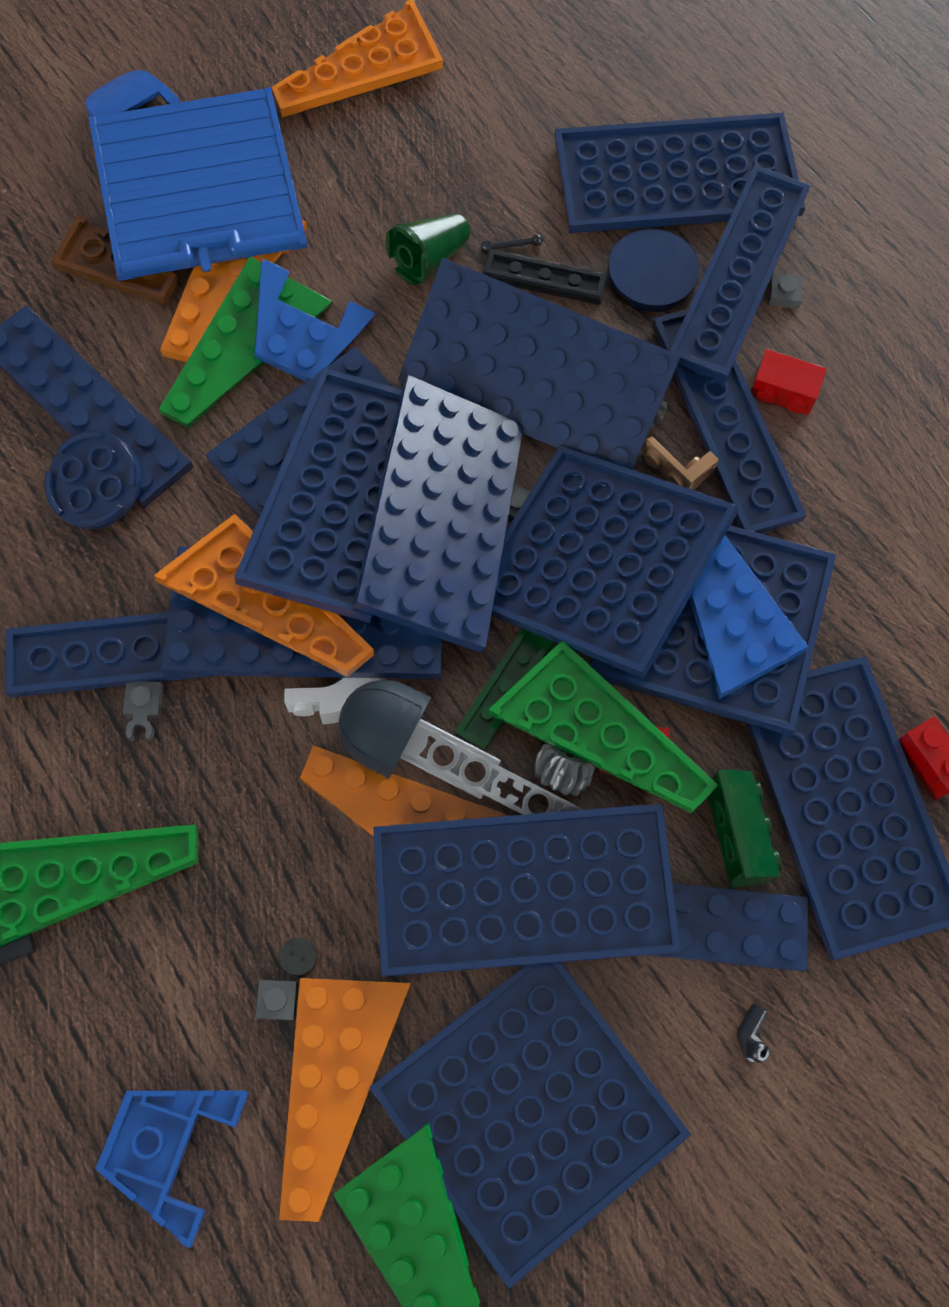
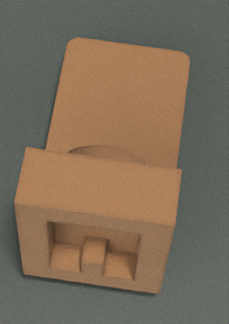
(690, 477)

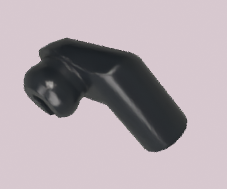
(749, 1036)

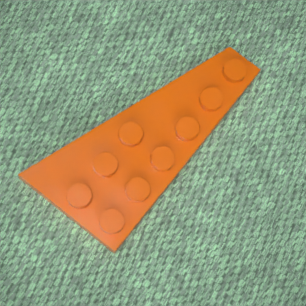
(364, 62)
(201, 301)
(207, 577)
(378, 801)
(335, 1061)

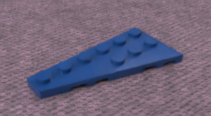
(740, 622)

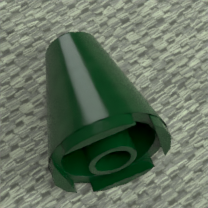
(423, 243)

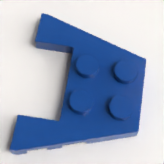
(294, 338)
(150, 1145)

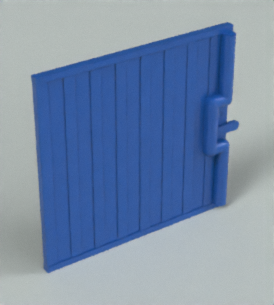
(196, 183)

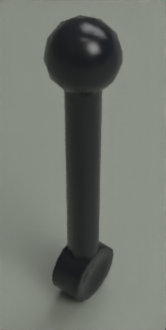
(536, 240)

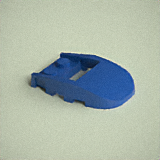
(127, 94)

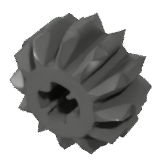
(562, 770)

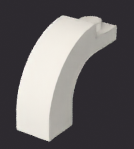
(324, 699)

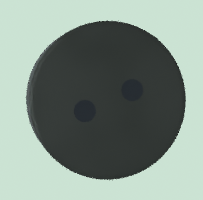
(298, 956)

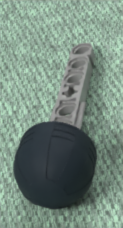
(384, 724)

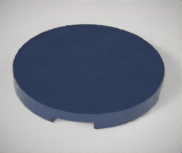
(653, 269)
(93, 480)

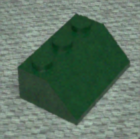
(743, 829)

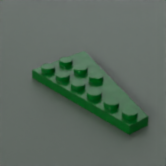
(228, 346)
(588, 718)
(68, 875)
(411, 1226)

